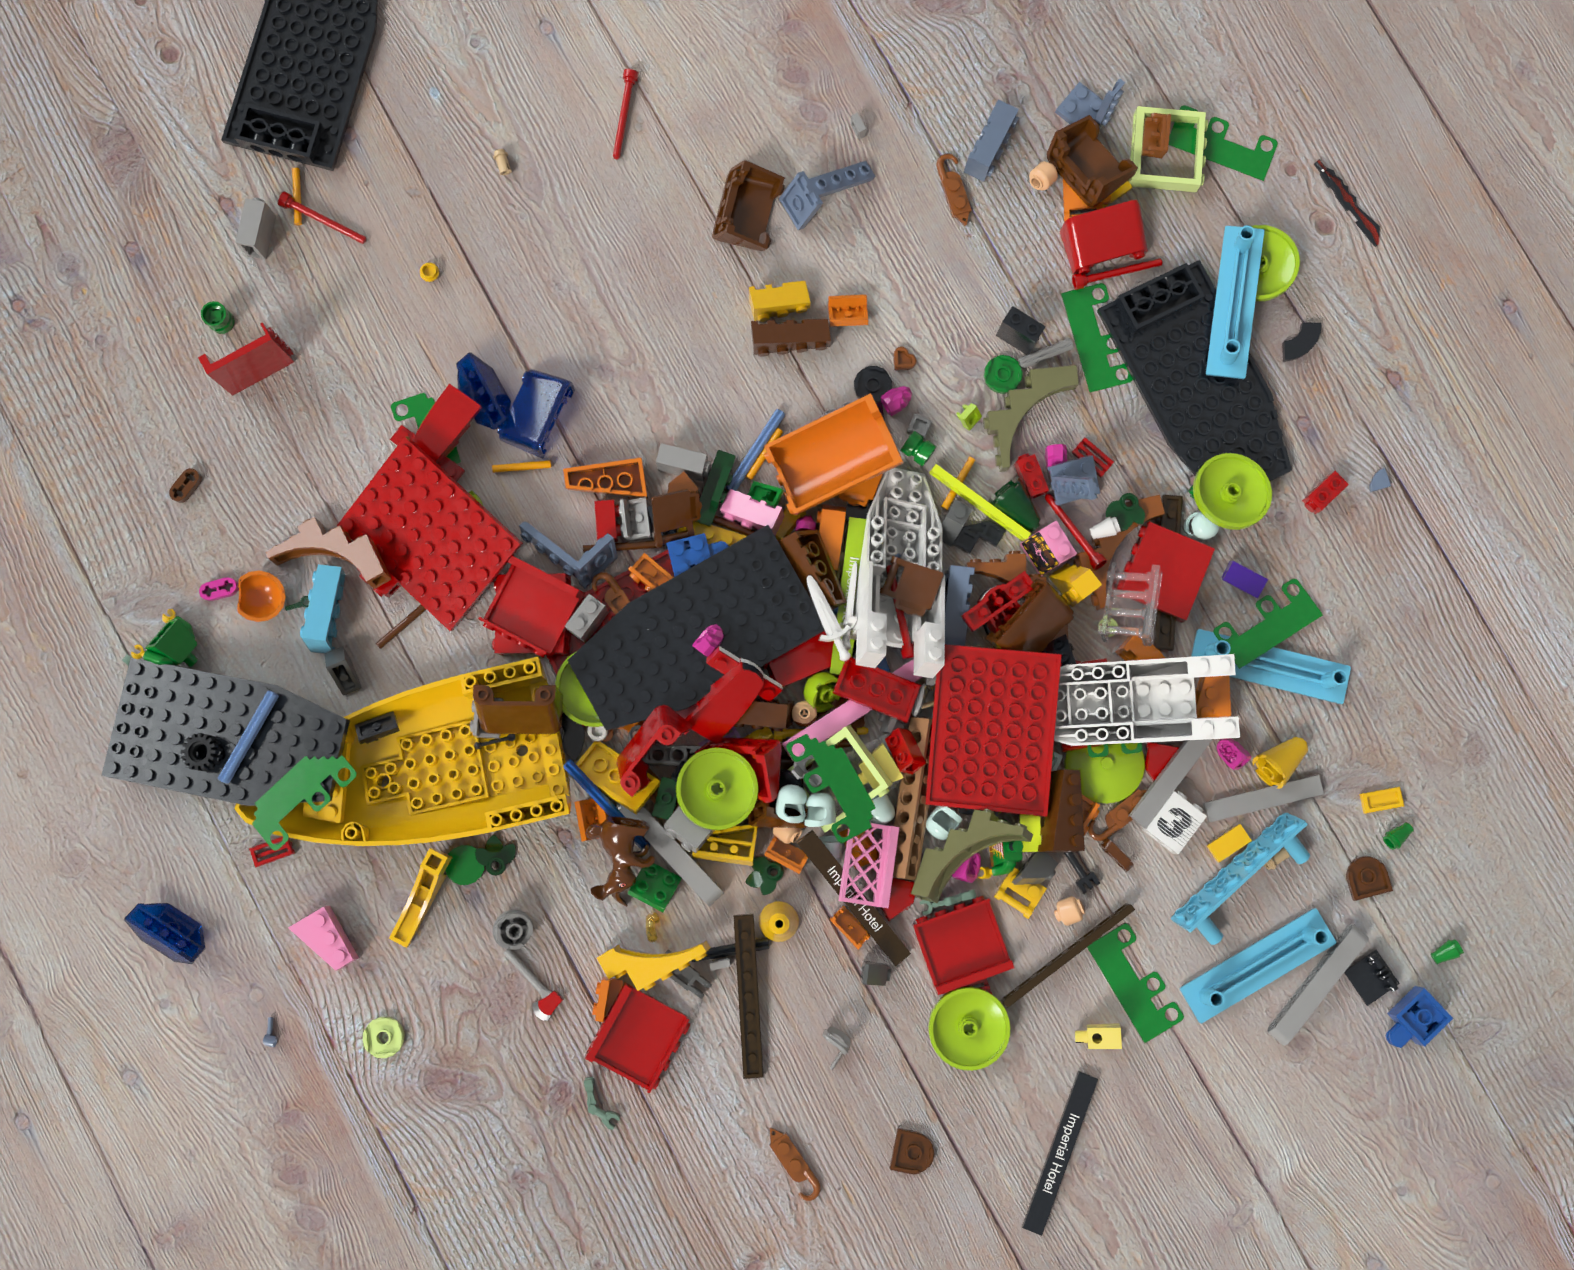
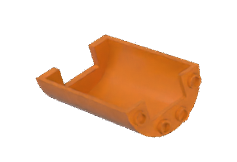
(833, 454)

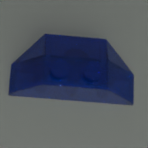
(483, 386)
(167, 931)

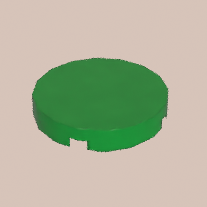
(1002, 374)
(463, 866)

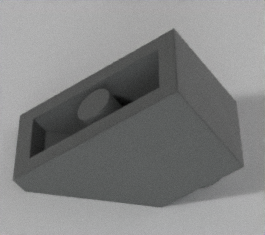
(954, 522)
(342, 670)
(1036, 869)
(875, 973)

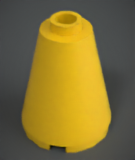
(1280, 762)
(778, 911)

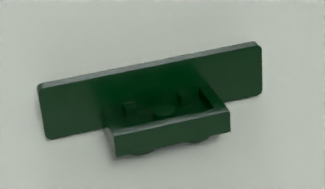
(714, 488)

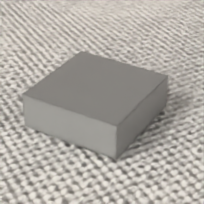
(858, 126)
(919, 424)
(720, 963)

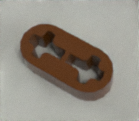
(185, 485)
(1117, 855)

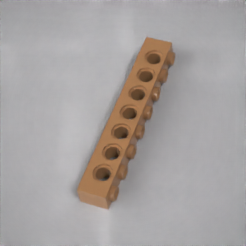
(911, 807)

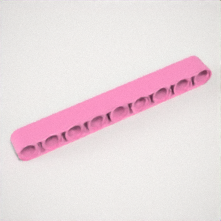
(843, 715)

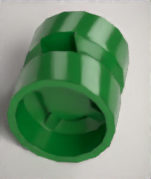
(217, 317)
(918, 448)

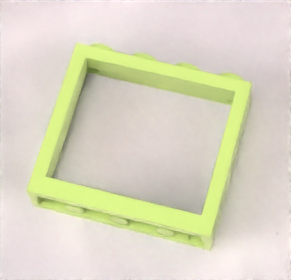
(1165, 182)
(849, 733)

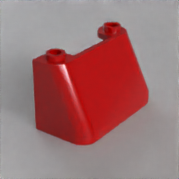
(1104, 236)
(661, 725)
(764, 758)

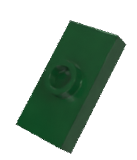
(666, 799)

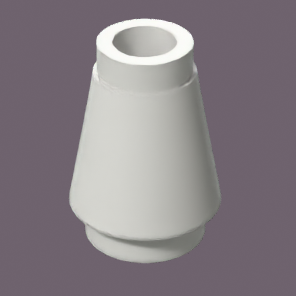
(1106, 528)

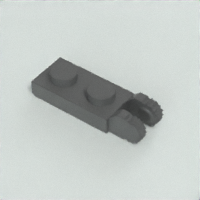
(687, 977)

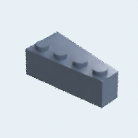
(991, 139)
(957, 591)

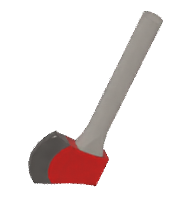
(550, 1000)

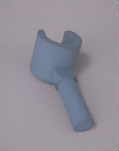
(269, 1039)

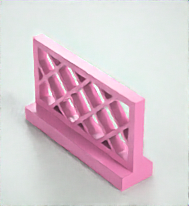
(884, 871)

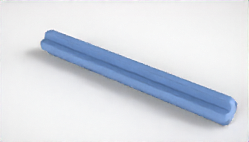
(756, 449)
(248, 737)

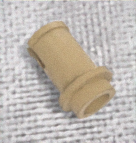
(502, 161)
(1277, 858)

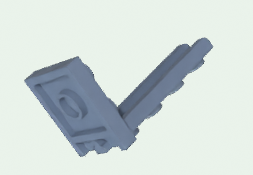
(1084, 102)
(803, 194)
(1074, 480)
(589, 565)

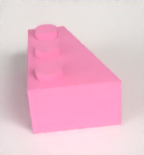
(751, 512)
(326, 937)

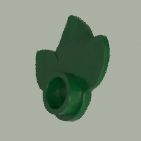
(1124, 514)
(495, 852)
(761, 875)

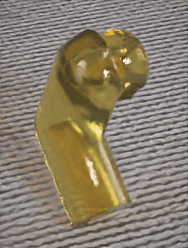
(650, 926)

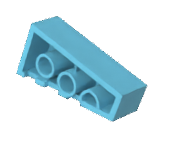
(323, 608)

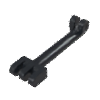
(1084, 877)

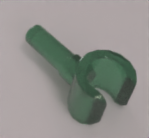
(298, 605)

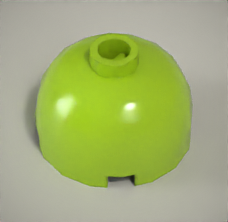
(819, 691)

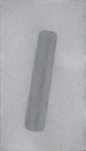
(1046, 353)

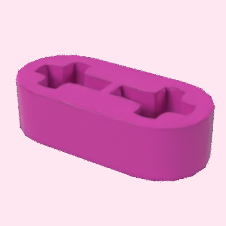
(220, 593)

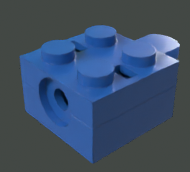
(691, 551)
(1416, 1019)

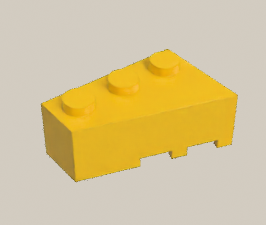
(779, 300)
(1074, 583)
(730, 845)

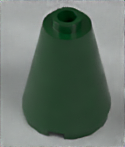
(1016, 504)

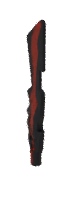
(1348, 202)

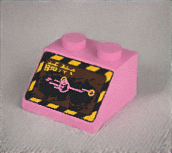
(1048, 548)

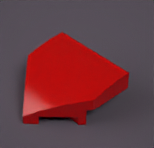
(1158, 757)
(900, 898)

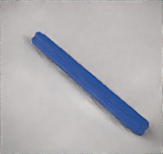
(598, 796)

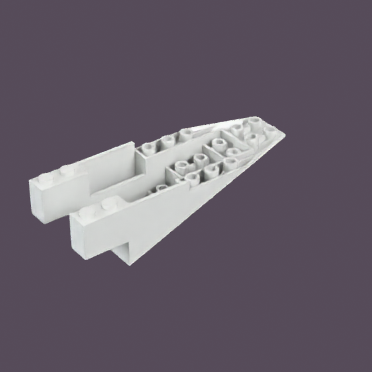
(905, 523)
(1139, 701)

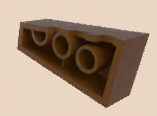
(790, 336)
(809, 558)
(768, 714)
(1064, 822)

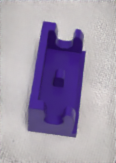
(1244, 579)

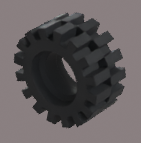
(191, 752)

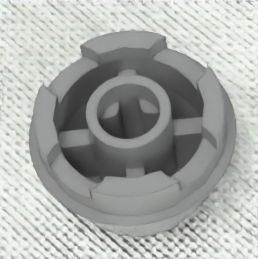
(512, 929)

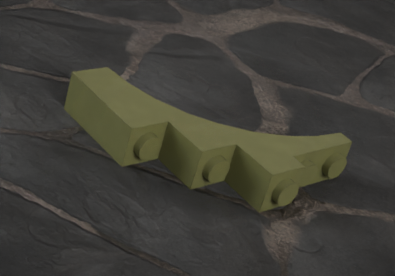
(1041, 384)
(961, 844)

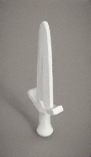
(828, 619)
(850, 620)

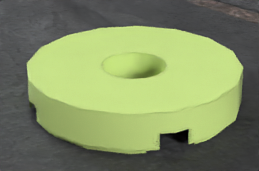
(372, 1042)

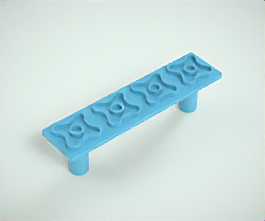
(1235, 302)
(1283, 669)
(1243, 866)
(1257, 965)

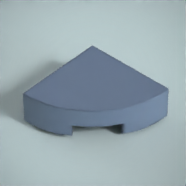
(1379, 481)

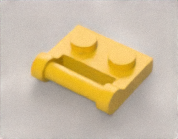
(1030, 892)

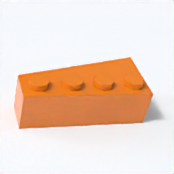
(612, 478)

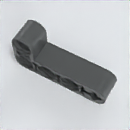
(666, 750)

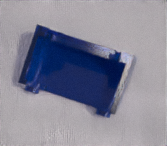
(535, 411)

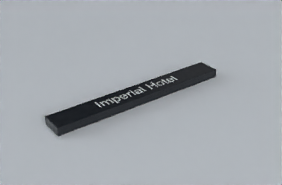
(1059, 1153)

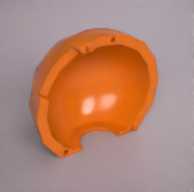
(260, 596)

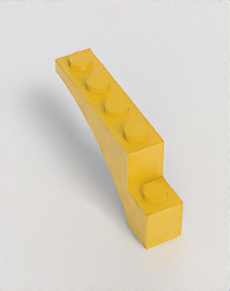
(422, 895)
(645, 967)

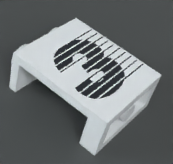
(1175, 822)

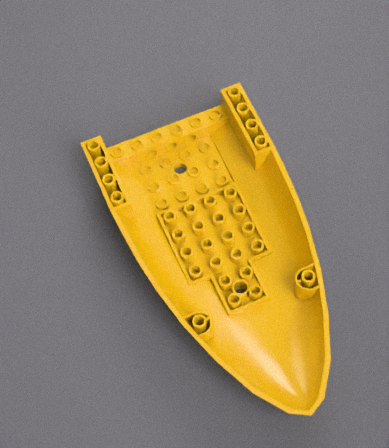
(435, 774)

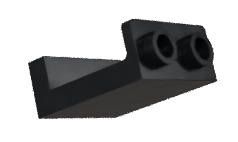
(1020, 330)

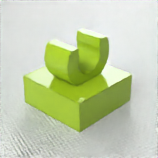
(969, 416)

